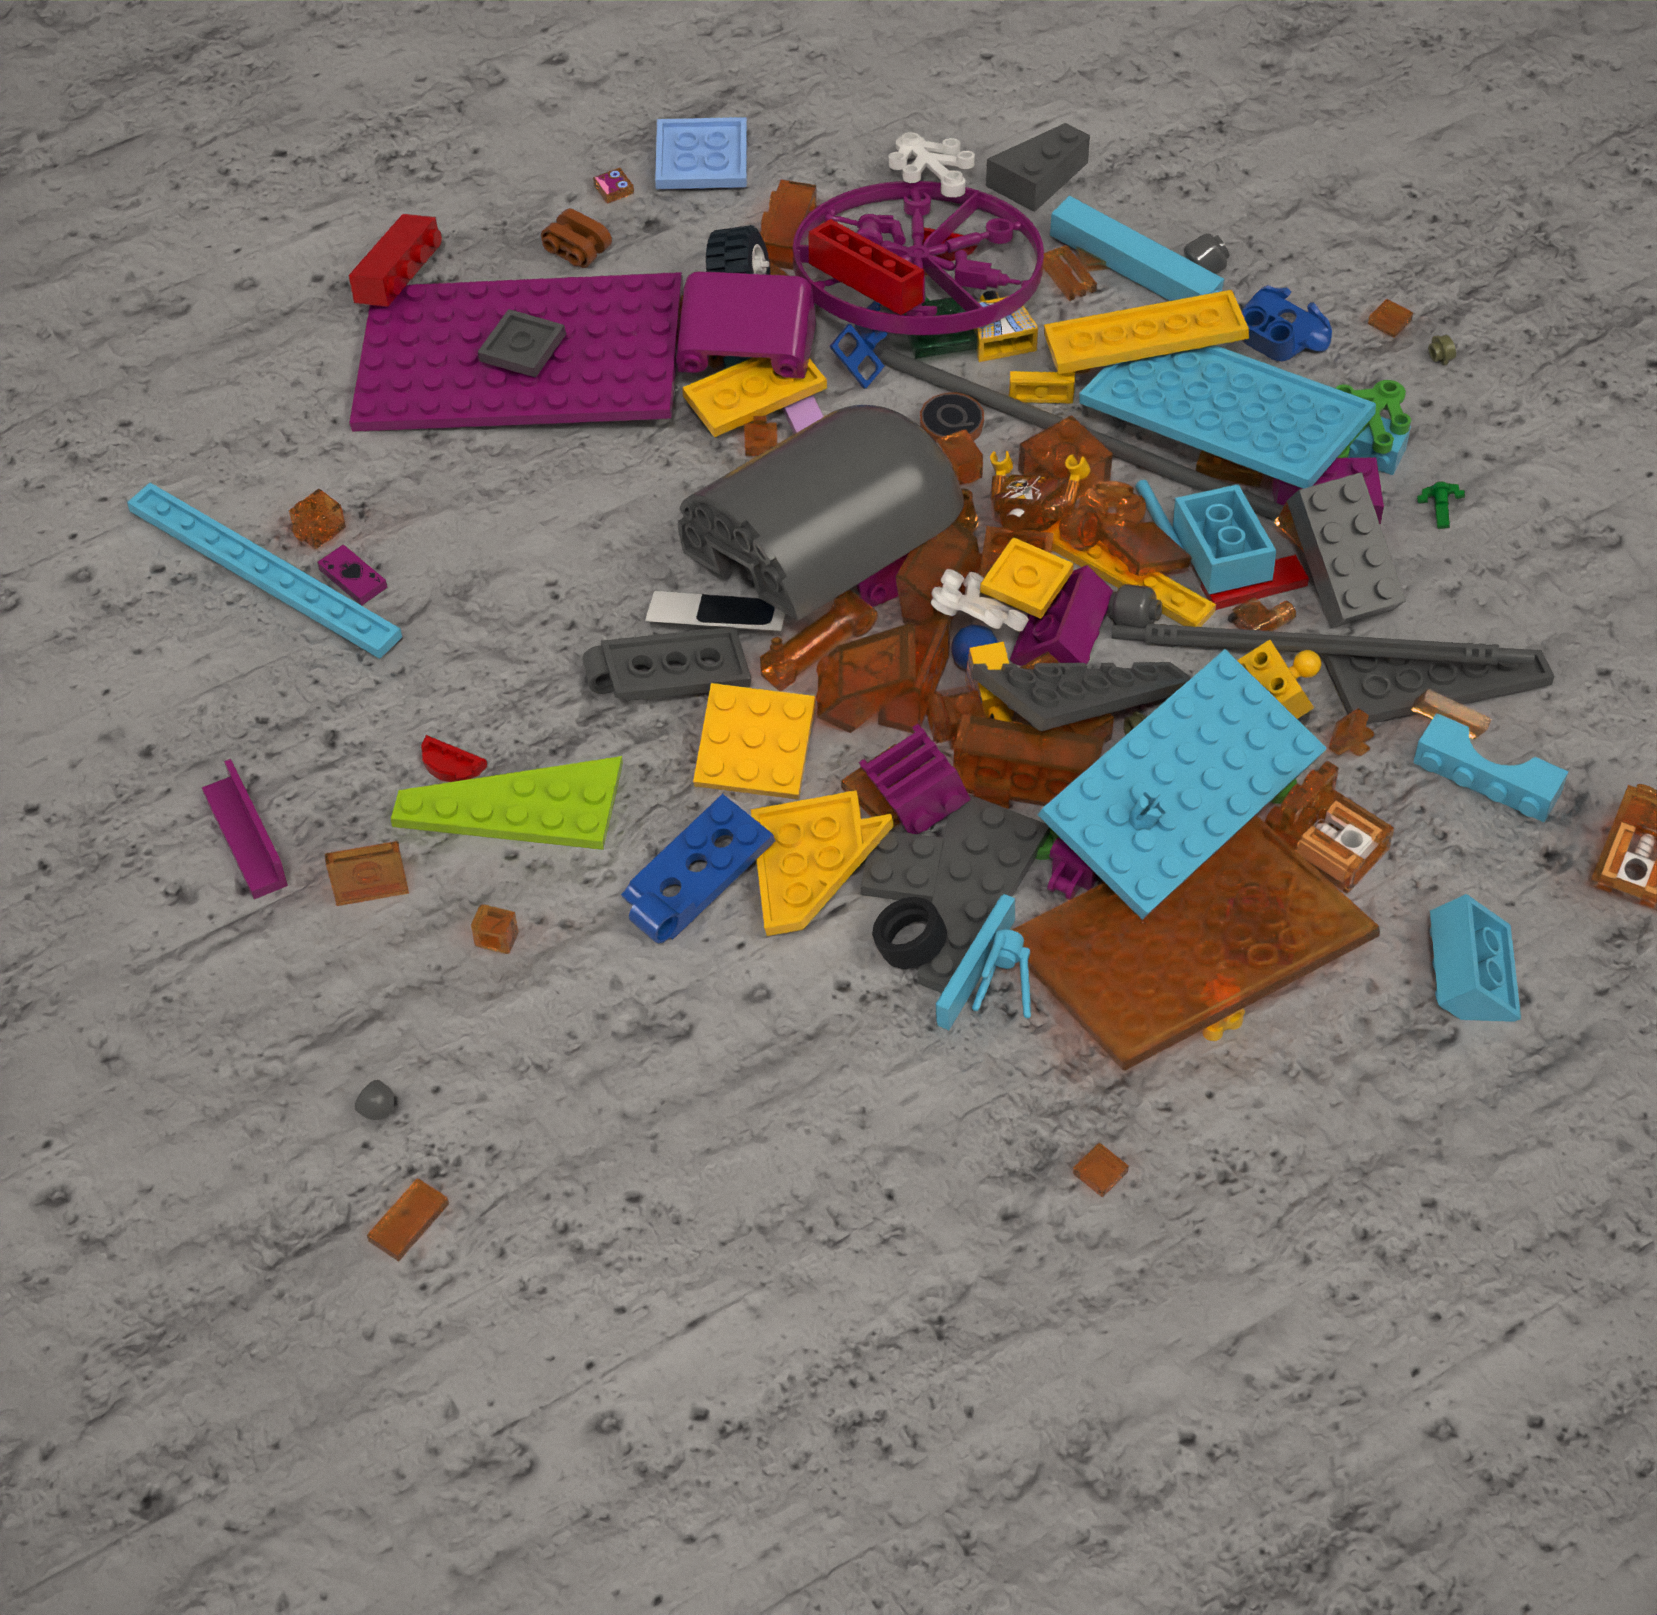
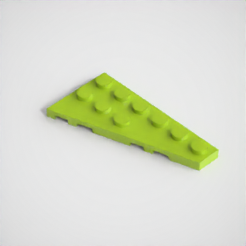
(537, 805)

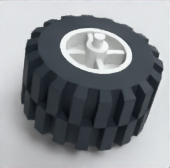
(737, 251)

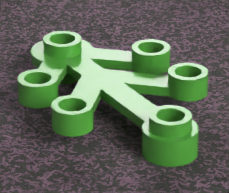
(1387, 396)

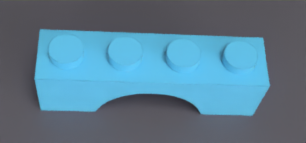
(1524, 787)

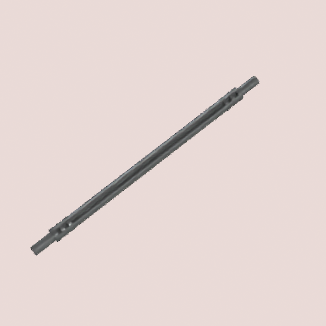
(1325, 644)

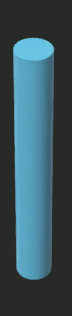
(1156, 510)

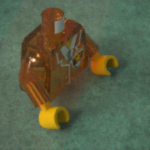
(1034, 501)

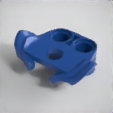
(1308, 330)

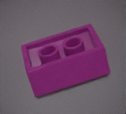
(1068, 624)

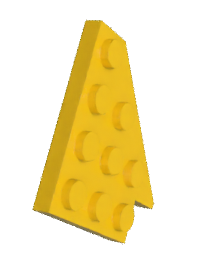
(812, 855)

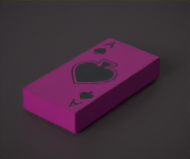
(352, 575)

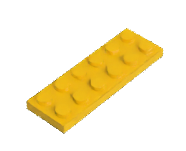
(1145, 331)

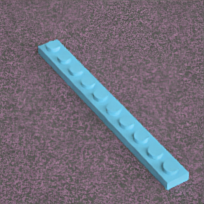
(265, 570)

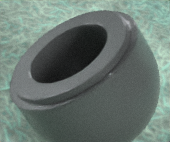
(375, 1101)

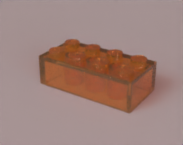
(1033, 759)

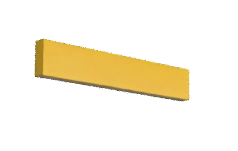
(1177, 600)

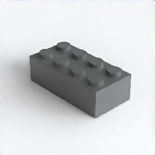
(1346, 550)

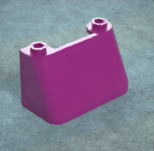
(747, 319)

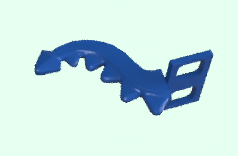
(866, 341)

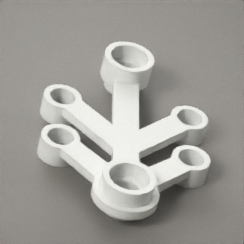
(913, 146)
(989, 610)

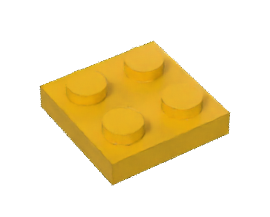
(1026, 577)

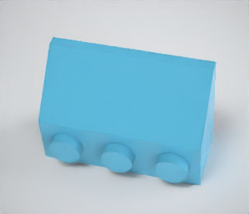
(1474, 962)

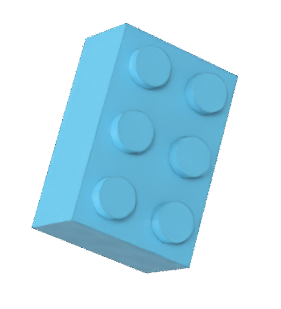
(1224, 539)

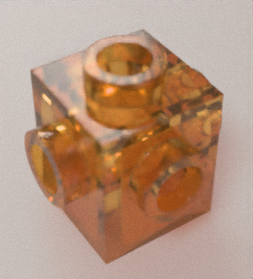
(316, 519)

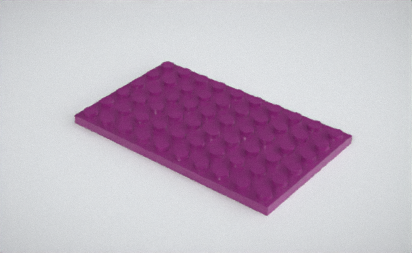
(611, 365)

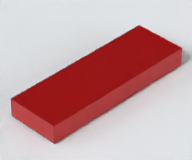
(1286, 577)

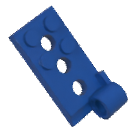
(667, 916)

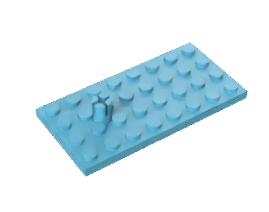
(1234, 410)
(1182, 783)

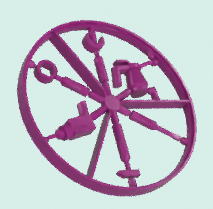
(967, 272)

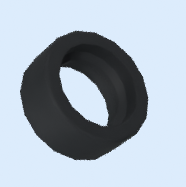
(901, 914)

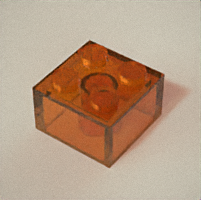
(1048, 450)

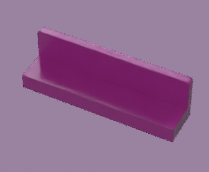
(245, 834)

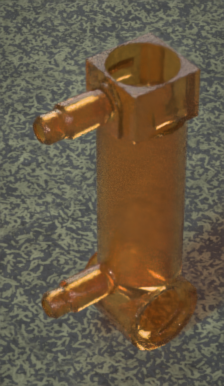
(846, 618)

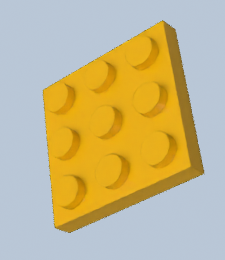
(754, 741)

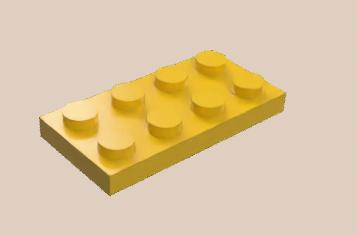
(746, 391)

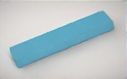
(973, 963)

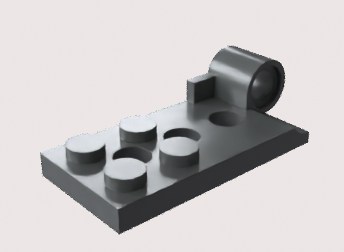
(611, 664)

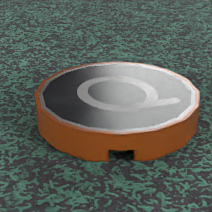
(950, 414)

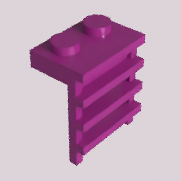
(924, 794)

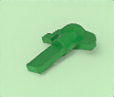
(1441, 491)

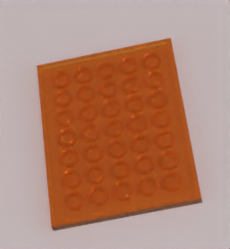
(1208, 950)

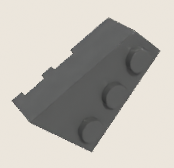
(1038, 166)

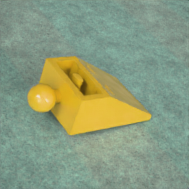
(1271, 671)

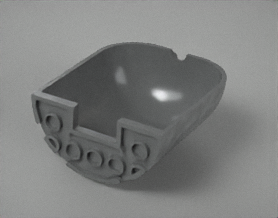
(825, 507)

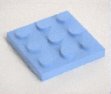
(701, 153)

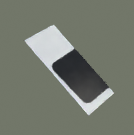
(714, 611)

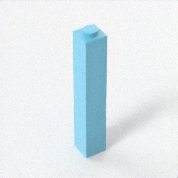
(1131, 252)

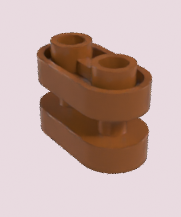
(576, 238)

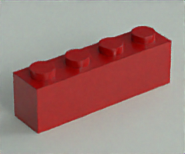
(395, 260)
(865, 266)

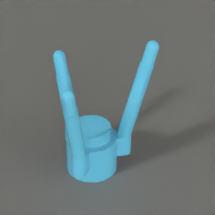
(1005, 952)

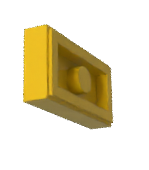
(1042, 387)

